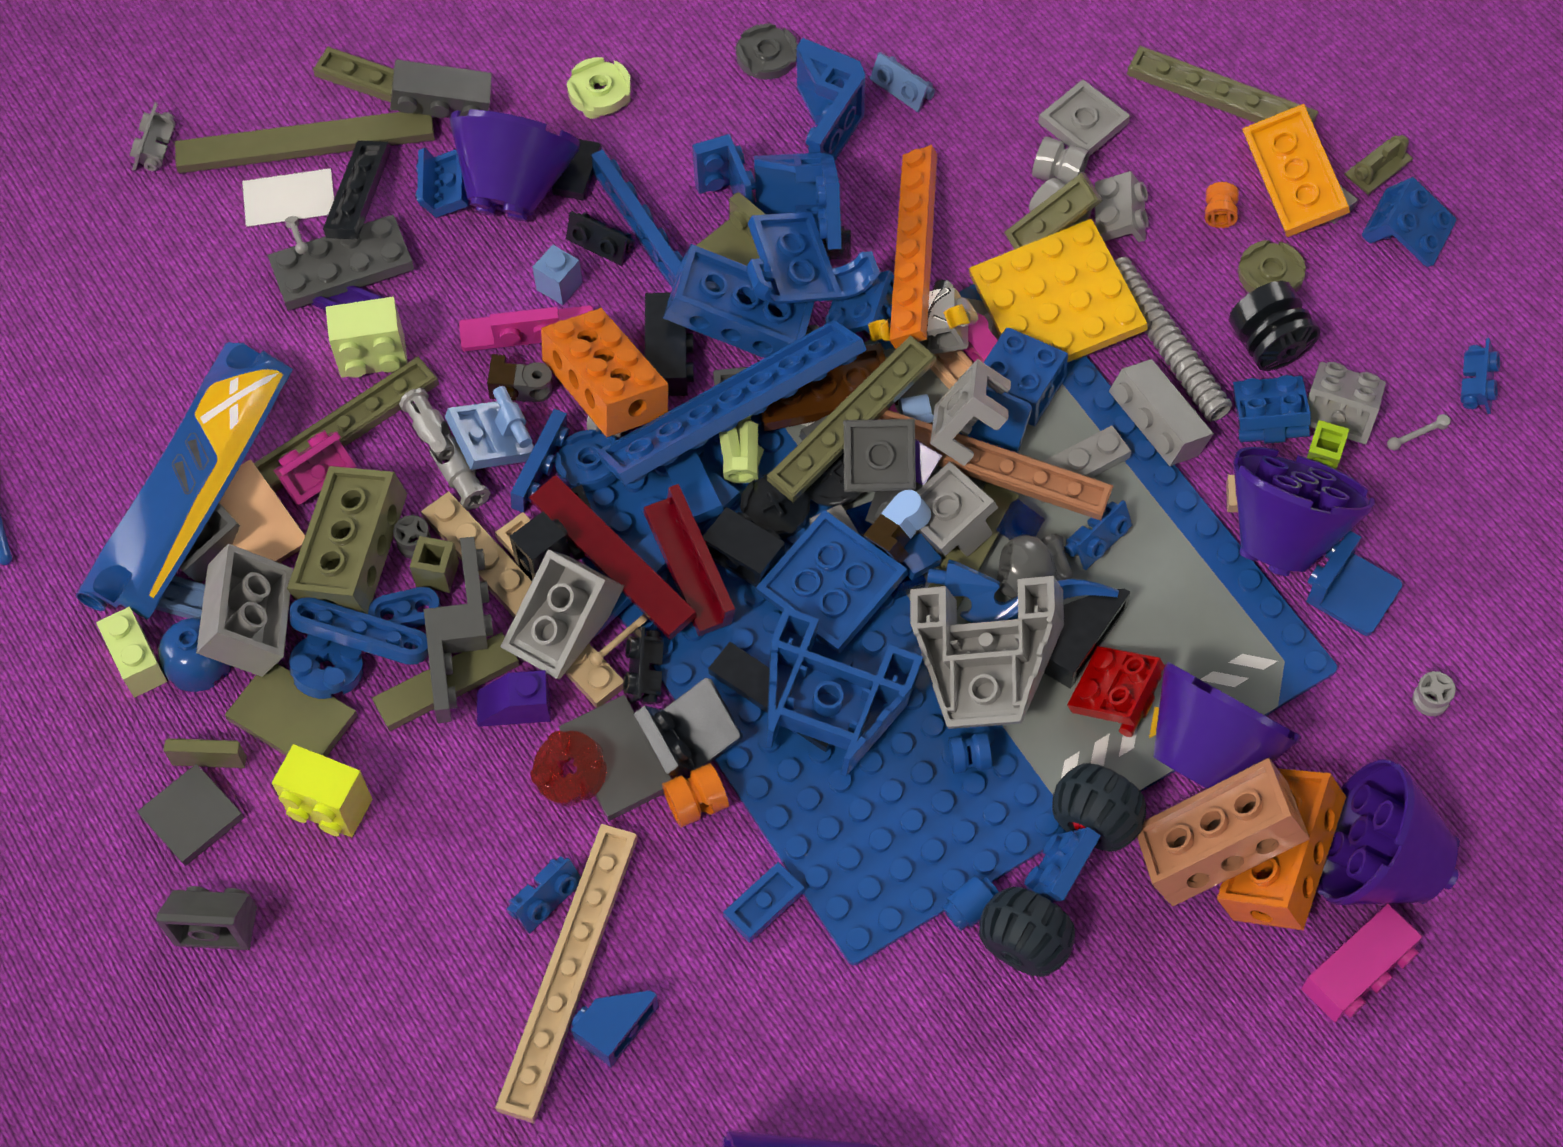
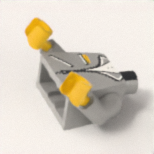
(947, 320)

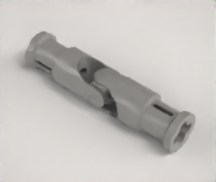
(435, 431)

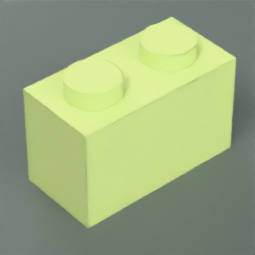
(131, 652)

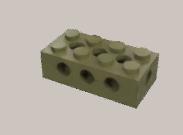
(348, 537)

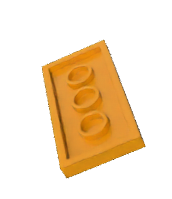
(1295, 170)

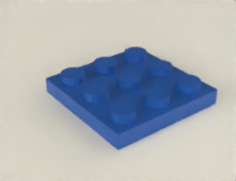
(833, 578)

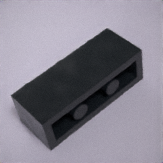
(668, 345)

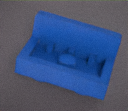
(440, 183)

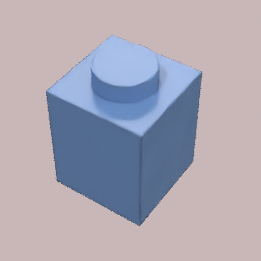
(557, 274)

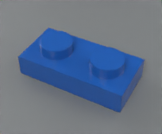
(763, 902)

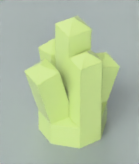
(741, 452)

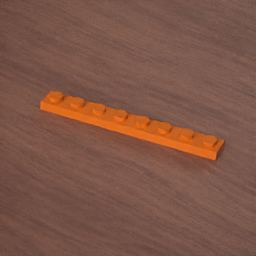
(914, 246)

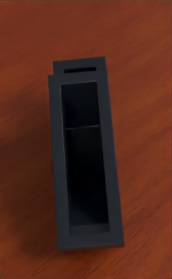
(1084, 628)

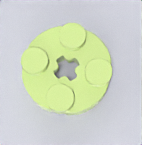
(604, 101)

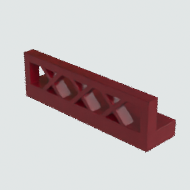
(690, 561)

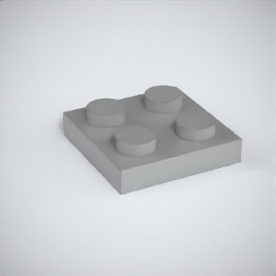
(1084, 118)

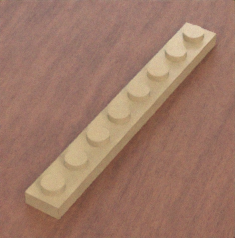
(510, 586)
(566, 974)

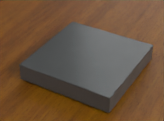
(879, 455)
(190, 814)

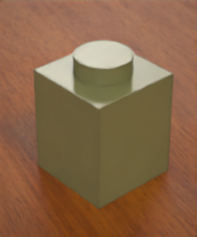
(434, 564)

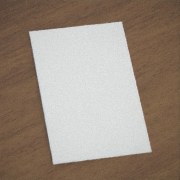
(288, 195)

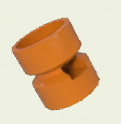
(695, 795)

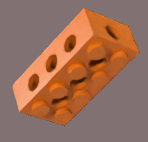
(604, 372)
(1284, 886)

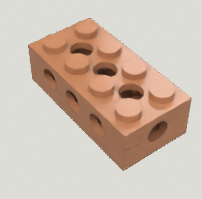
(1221, 832)

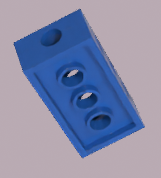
(719, 301)

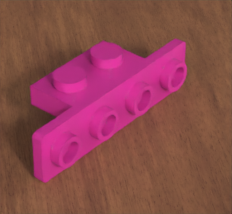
(512, 327)

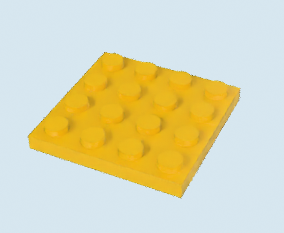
(1061, 292)

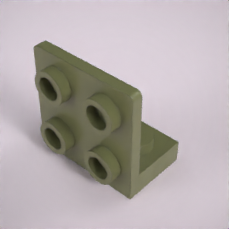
(734, 236)

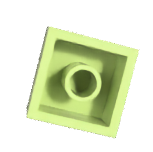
(366, 337)

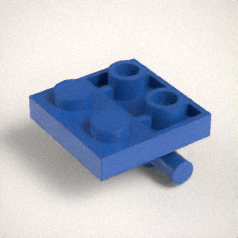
(1272, 409)

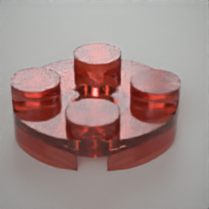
(549, 771)

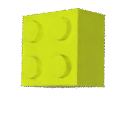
(322, 791)

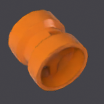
(1221, 205)

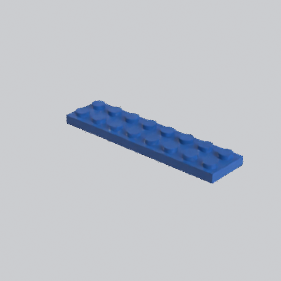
(730, 402)

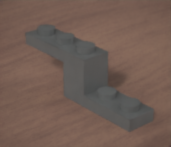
(457, 630)

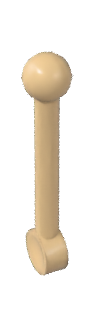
(596, 658)

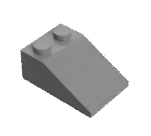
(560, 613)

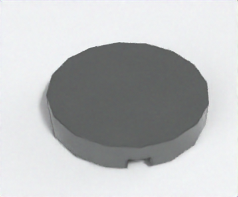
(766, 51)

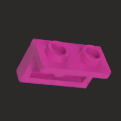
(306, 471)

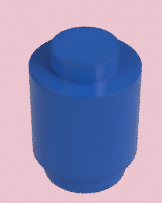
(968, 902)

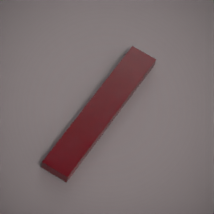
(614, 557)

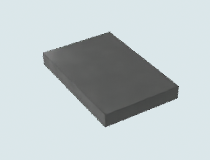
(632, 765)

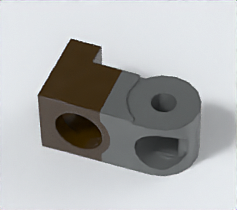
(521, 381)

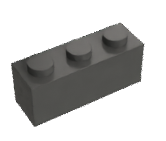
(438, 89)

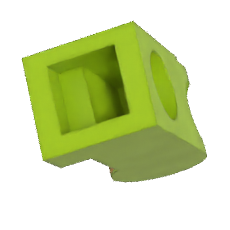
(1328, 443)

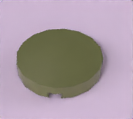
(1270, 262)

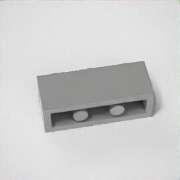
(1160, 412)

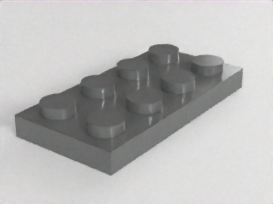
(341, 263)

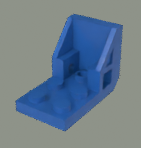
(833, 93)
(801, 185)

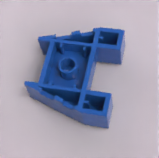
(830, 697)

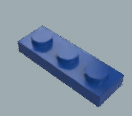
(540, 460)

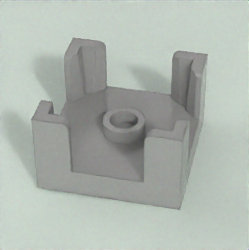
(964, 405)

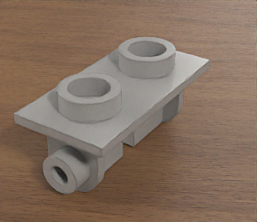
(155, 127)

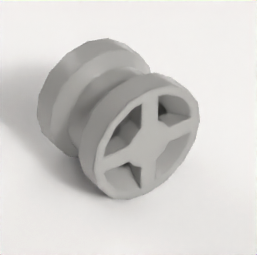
(1437, 685)

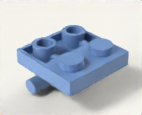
(491, 431)

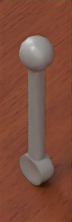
(292, 222)
(1441, 422)

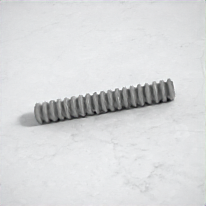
(1174, 347)

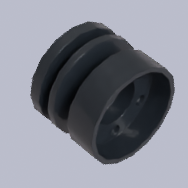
(1274, 325)

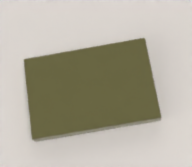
(284, 716)

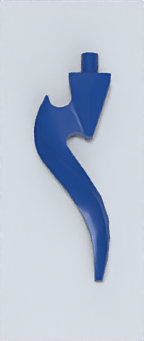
(981, 591)

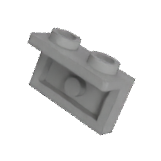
(1122, 207)

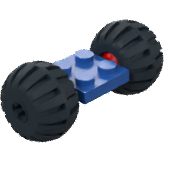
(1023, 923)

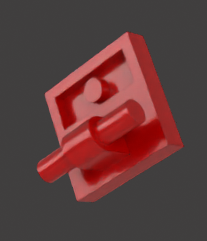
(1117, 687)

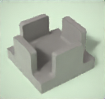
(957, 512)

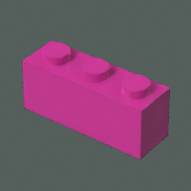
(1362, 964)

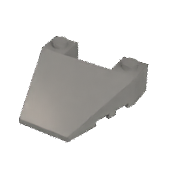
(987, 668)

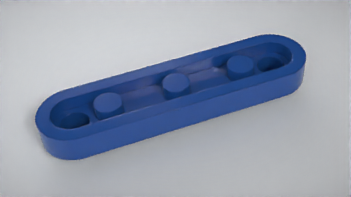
(359, 630)

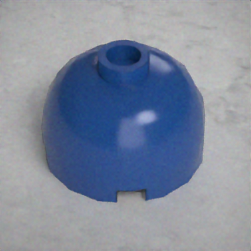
(182, 663)

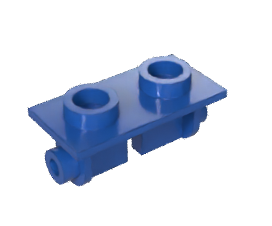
(1483, 388)
(1093, 543)
(555, 885)

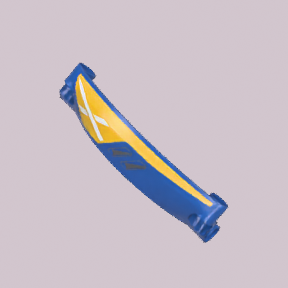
(186, 482)

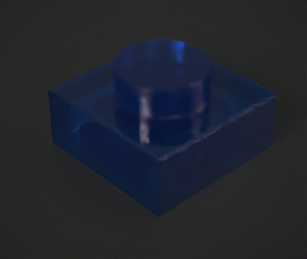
(1019, 521)

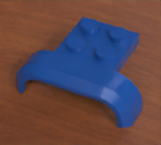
(798, 264)

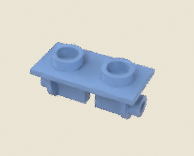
(901, 82)

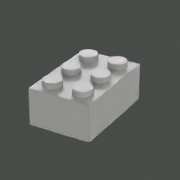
(244, 610)

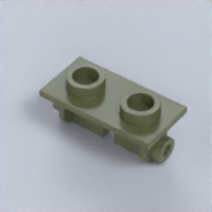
(1380, 164)

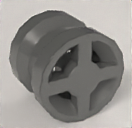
(407, 529)

